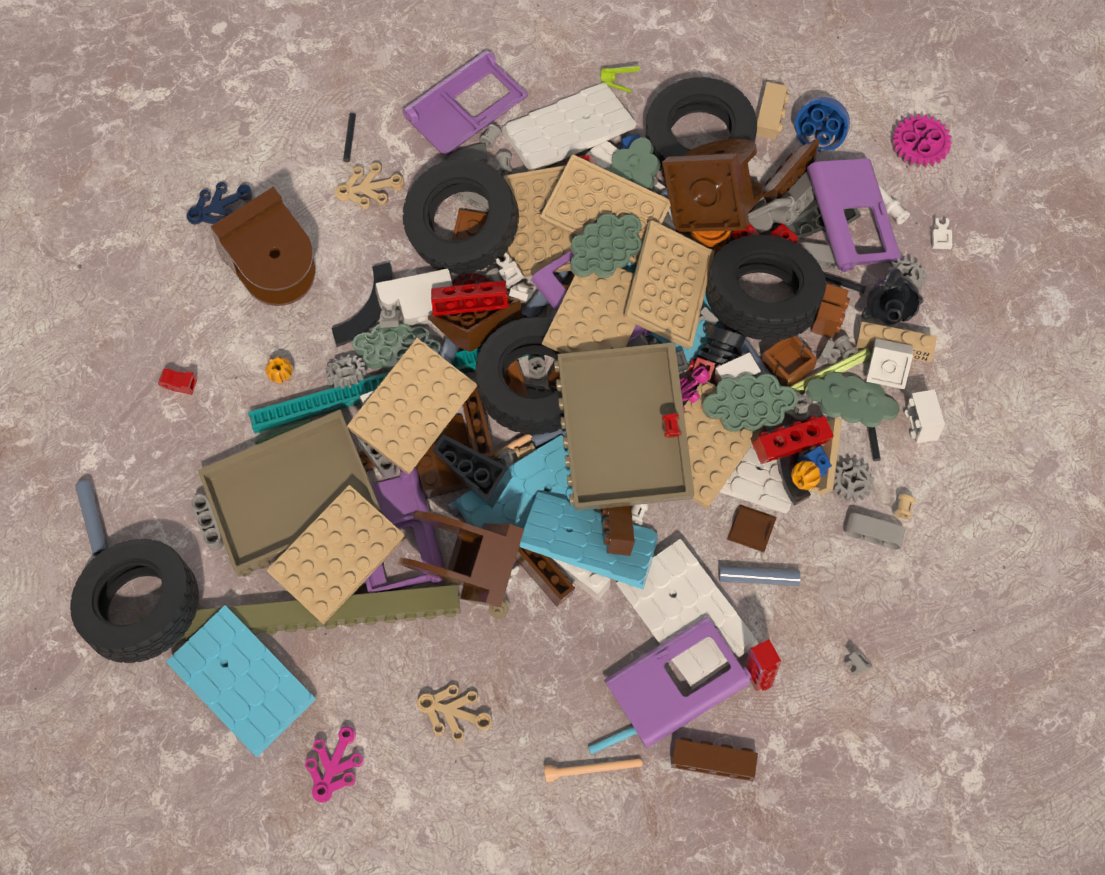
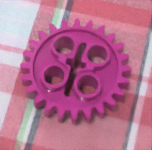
(933, 149)

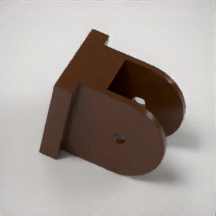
(712, 186)
(267, 250)
(479, 560)

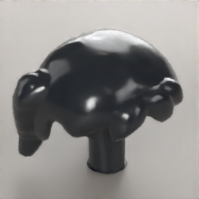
(892, 299)

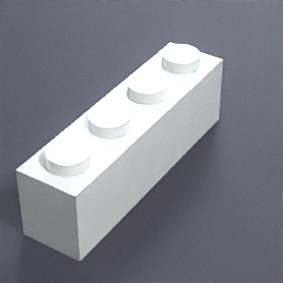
(590, 582)

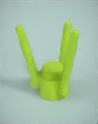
(609, 75)

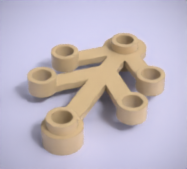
(367, 187)
(451, 710)

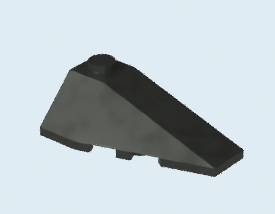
(811, 221)

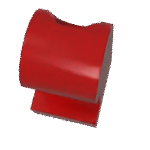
(178, 381)

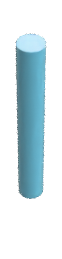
(612, 740)

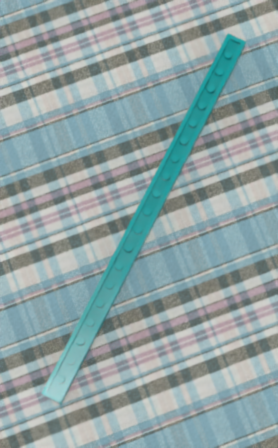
(334, 398)

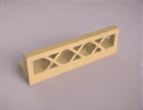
(831, 450)

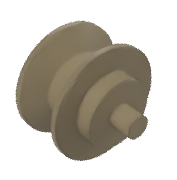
(498, 612)

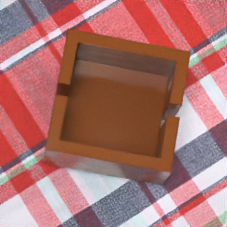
(831, 311)
(786, 361)

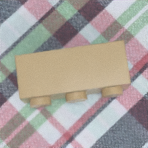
(772, 111)

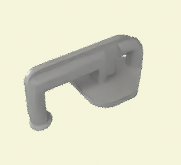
(760, 214)

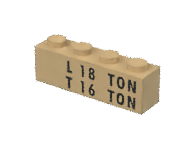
(922, 343)

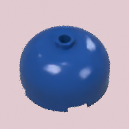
(813, 117)

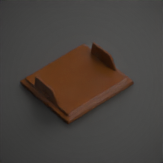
(751, 528)

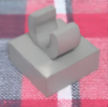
(709, 317)
(389, 318)
(826, 352)
(860, 661)

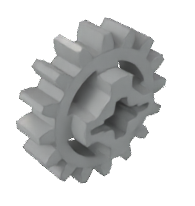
(910, 268)
(345, 371)
(861, 483)

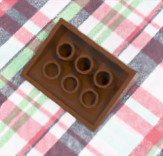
(791, 171)
(473, 328)
(436, 477)

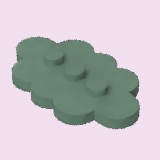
(636, 163)
(605, 245)
(387, 345)
(852, 399)
(749, 402)

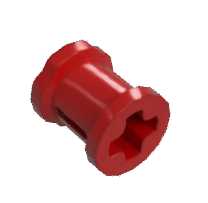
(671, 425)

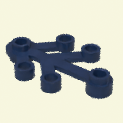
(216, 205)

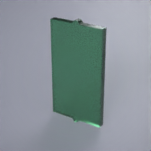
(263, 439)

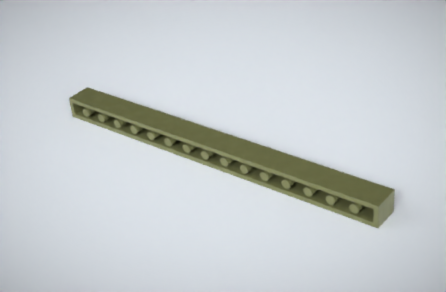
(358, 608)

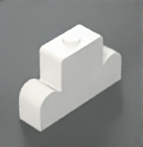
(412, 295)

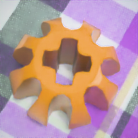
(279, 370)
(805, 475)

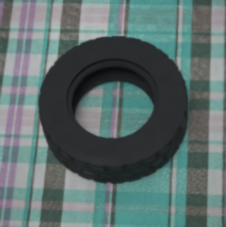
(696, 96)
(439, 184)
(758, 318)
(501, 403)
(108, 574)

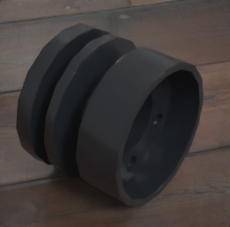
(722, 345)

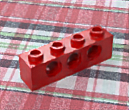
(469, 298)
(768, 451)
(763, 665)

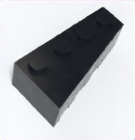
(474, 469)

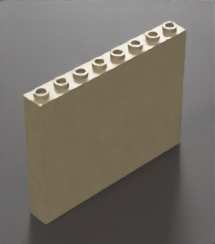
(617, 430)
(281, 487)

